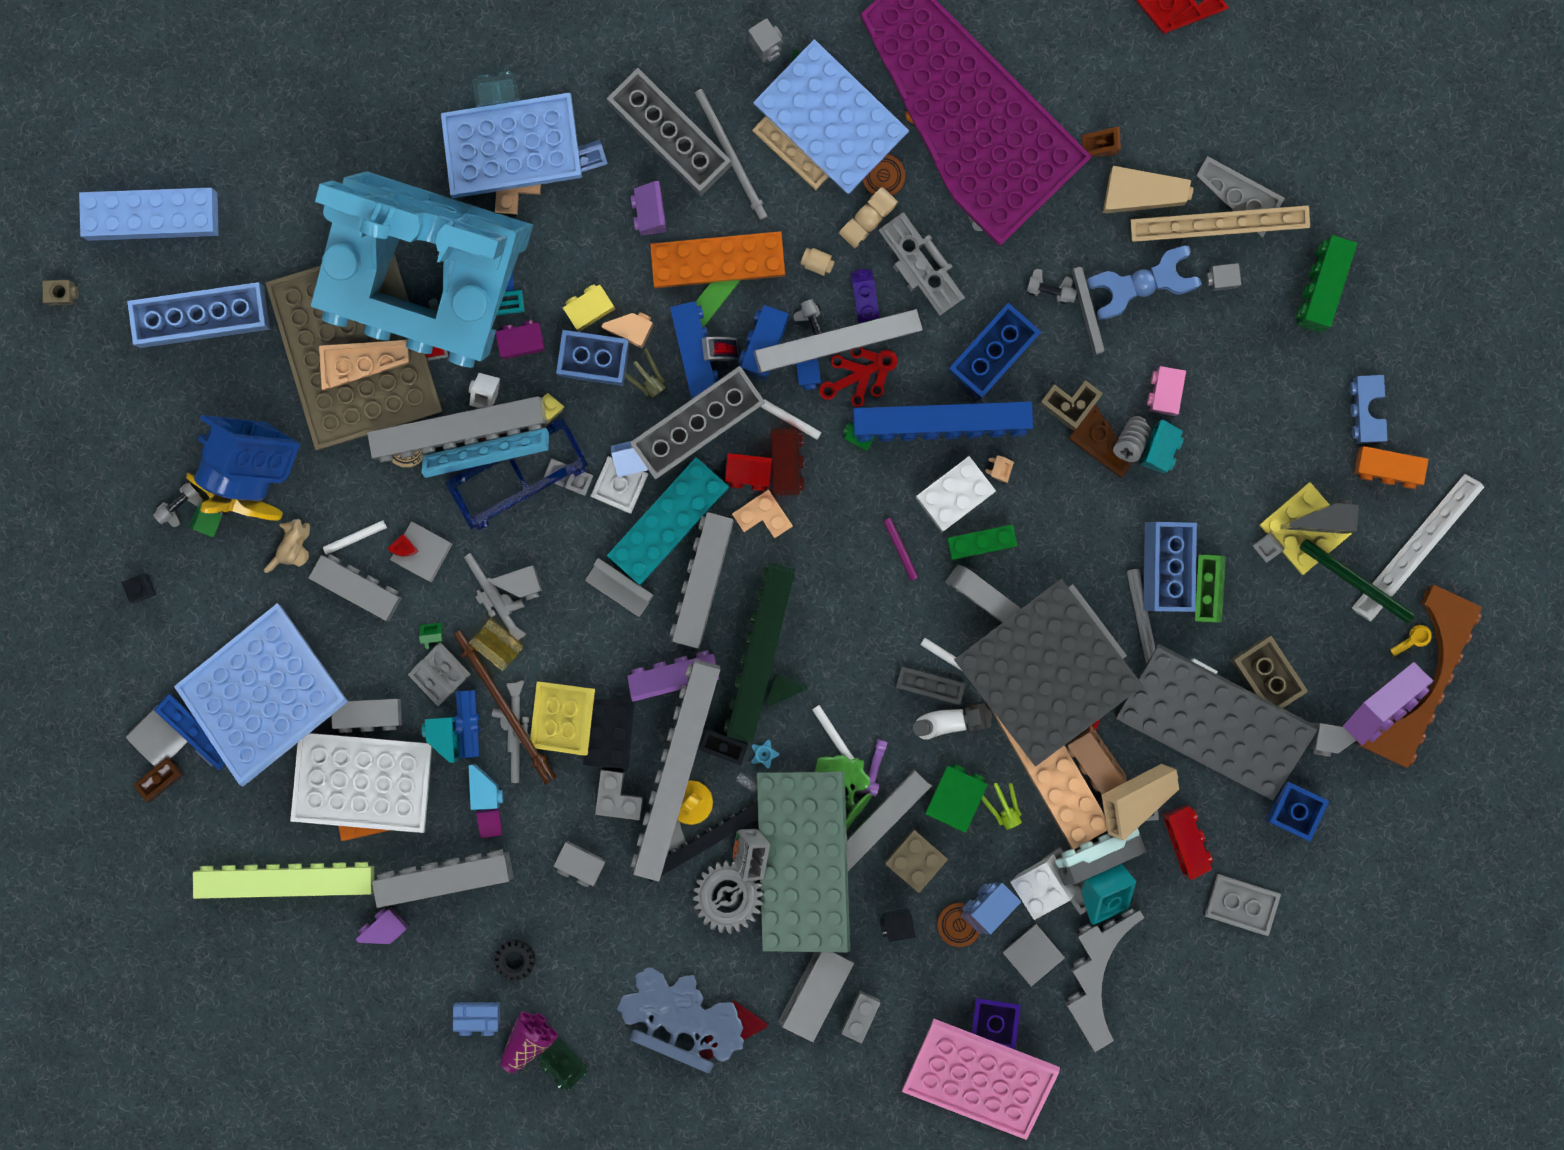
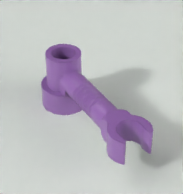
(878, 754)

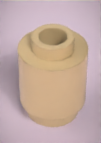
(817, 261)

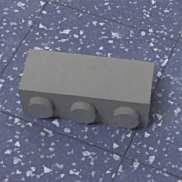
(368, 715)

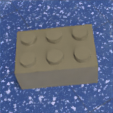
(1269, 673)

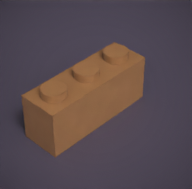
(1096, 761)

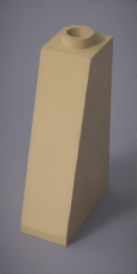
(1144, 190)
(1138, 799)

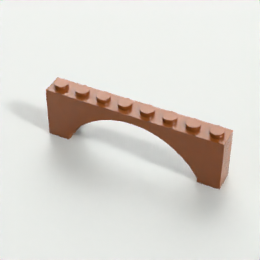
(1453, 622)

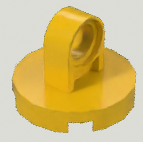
(695, 804)

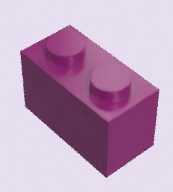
(520, 340)

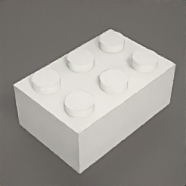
(955, 494)

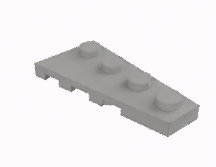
(1235, 189)

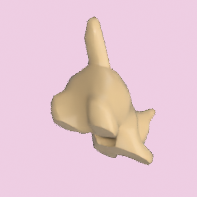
(291, 548)

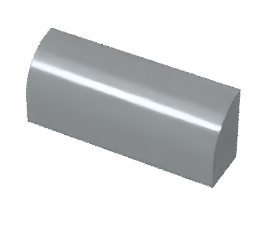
(815, 994)

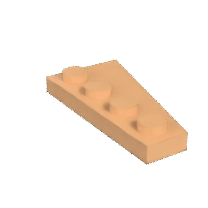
(359, 360)

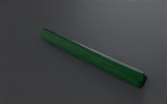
(1357, 581)

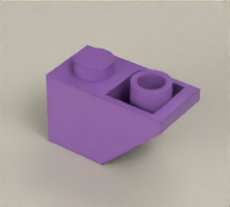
(385, 928)

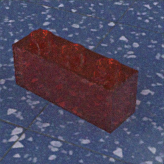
(787, 462)

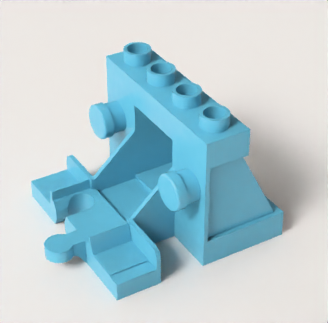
(474, 243)

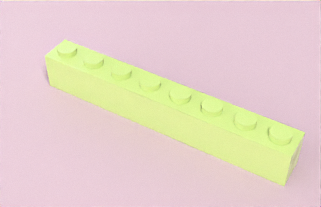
(283, 881)

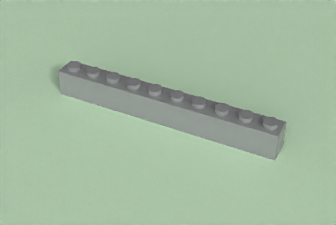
(676, 769)

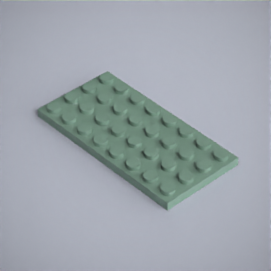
(805, 863)

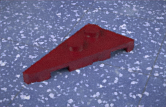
(751, 1025)

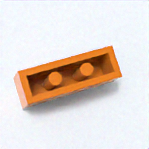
(1390, 467)

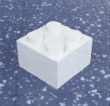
(1042, 887)

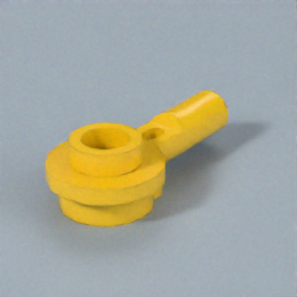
(1418, 635)

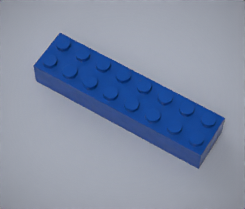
(942, 420)

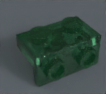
(562, 1064)

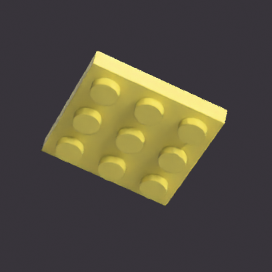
(1300, 504)
(562, 718)

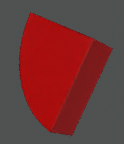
(403, 547)

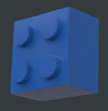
(1297, 811)

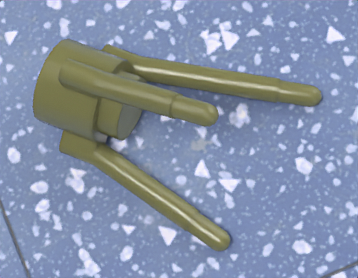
(652, 384)

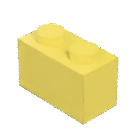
(588, 307)

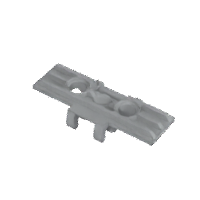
(917, 268)

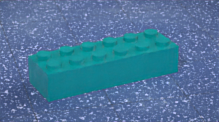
(668, 521)

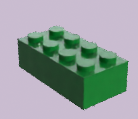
(1326, 283)

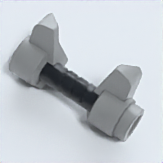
(1063, 294)
(810, 312)
(166, 512)

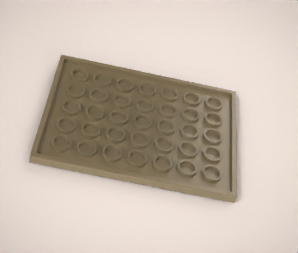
(361, 405)

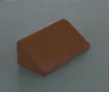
(158, 780)

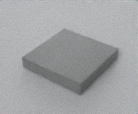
(1033, 954)

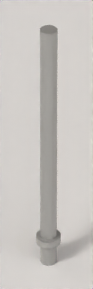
(756, 204)

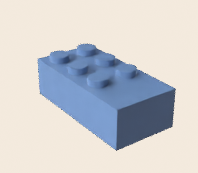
(1170, 566)

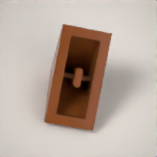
(1102, 142)

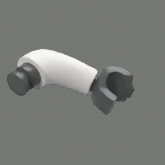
(949, 721)

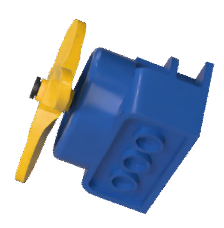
(241, 464)

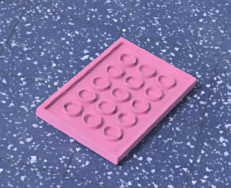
(980, 1079)

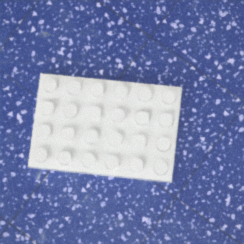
(361, 782)

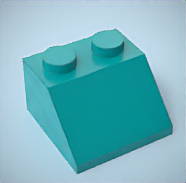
(1162, 447)
(442, 736)
(1108, 893)

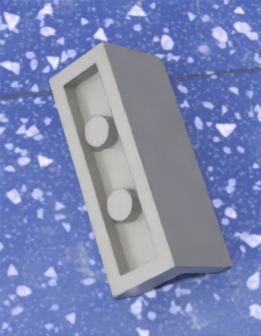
(619, 587)

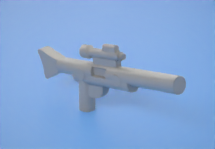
(491, 597)
(513, 741)

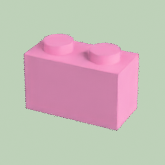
(1166, 391)

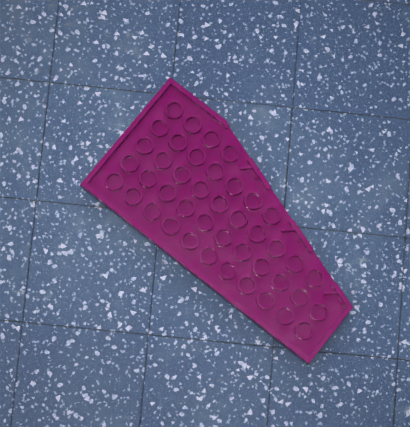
(978, 123)

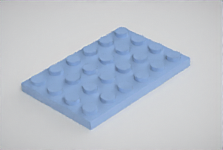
(831, 117)
(511, 145)

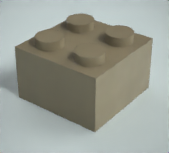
(916, 860)

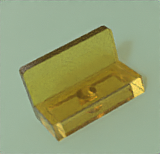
(496, 644)

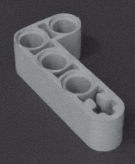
(981, 593)

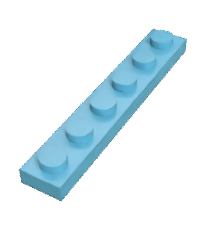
(485, 452)

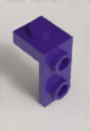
(865, 295)

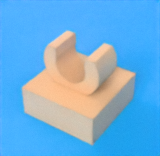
(1001, 469)

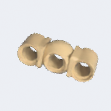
(868, 217)

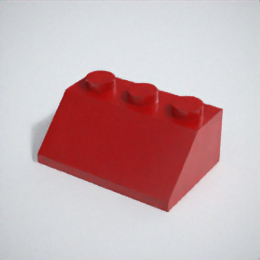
(1188, 841)

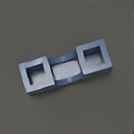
(1366, 427)

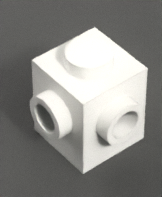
(483, 391)

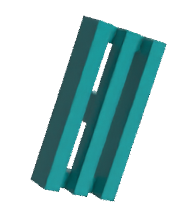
(520, 301)

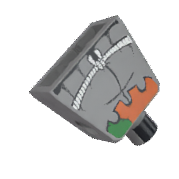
(753, 848)

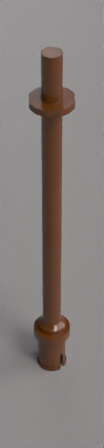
(538, 761)

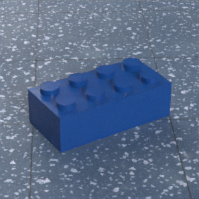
(994, 351)

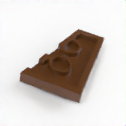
(1098, 440)

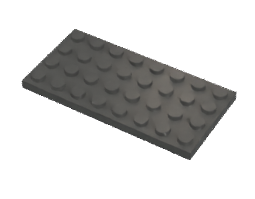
(1217, 722)

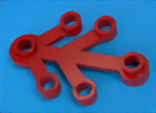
(861, 373)

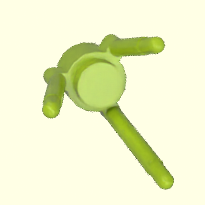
(1010, 817)

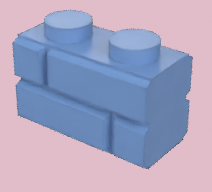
(476, 1017)

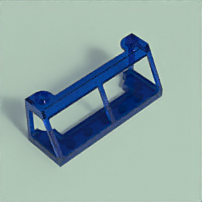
(481, 520)

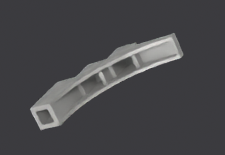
(1089, 972)

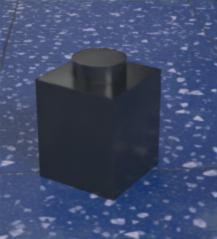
(138, 588)

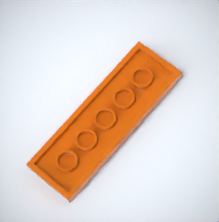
(717, 259)

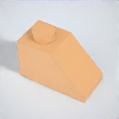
(631, 327)

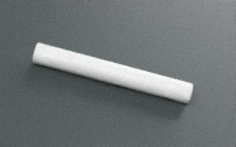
(791, 419)
(354, 537)
(939, 652)
(832, 732)

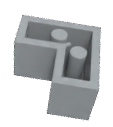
(612, 801)

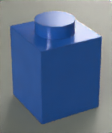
(808, 374)

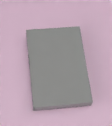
(1242, 905)

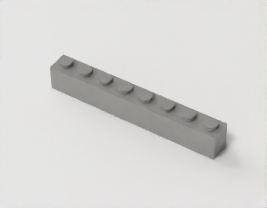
(457, 428)

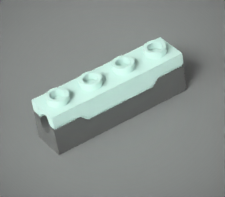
(1098, 857)

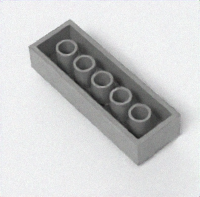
(669, 131)
(697, 422)
(703, 580)
(442, 879)

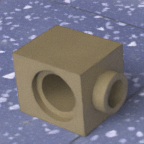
(51, 288)

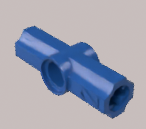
(467, 724)

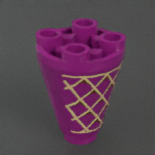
(527, 1040)

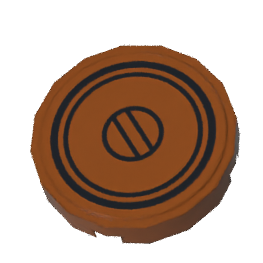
(887, 174)
(954, 927)

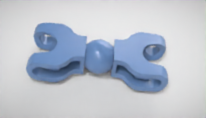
(1143, 282)

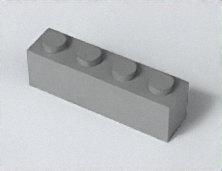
(354, 587)

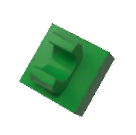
(431, 633)

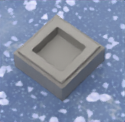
(1268, 547)

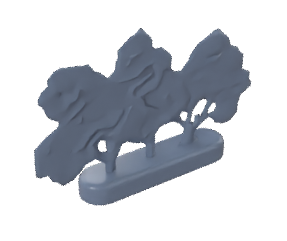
(680, 1012)

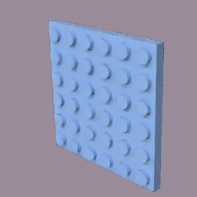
(260, 694)

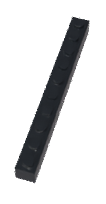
(711, 837)

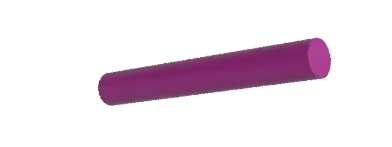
(900, 549)

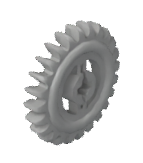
(710, 908)

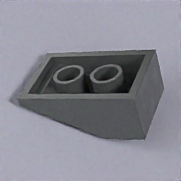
(1335, 518)

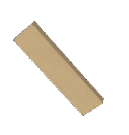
(790, 153)

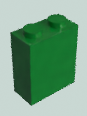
(957, 797)

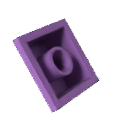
(649, 209)

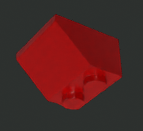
(748, 471)

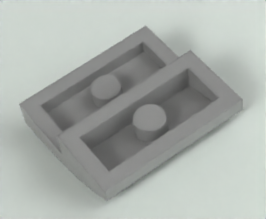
(431, 552)
(439, 674)
(155, 738)

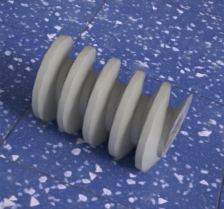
(1133, 439)

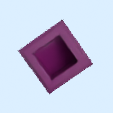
(489, 823)

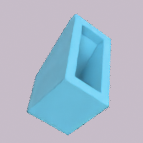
(483, 790)

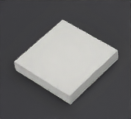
(618, 491)

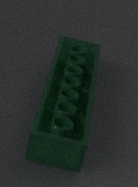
(761, 652)

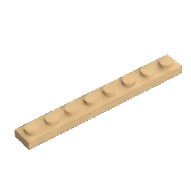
(1220, 223)

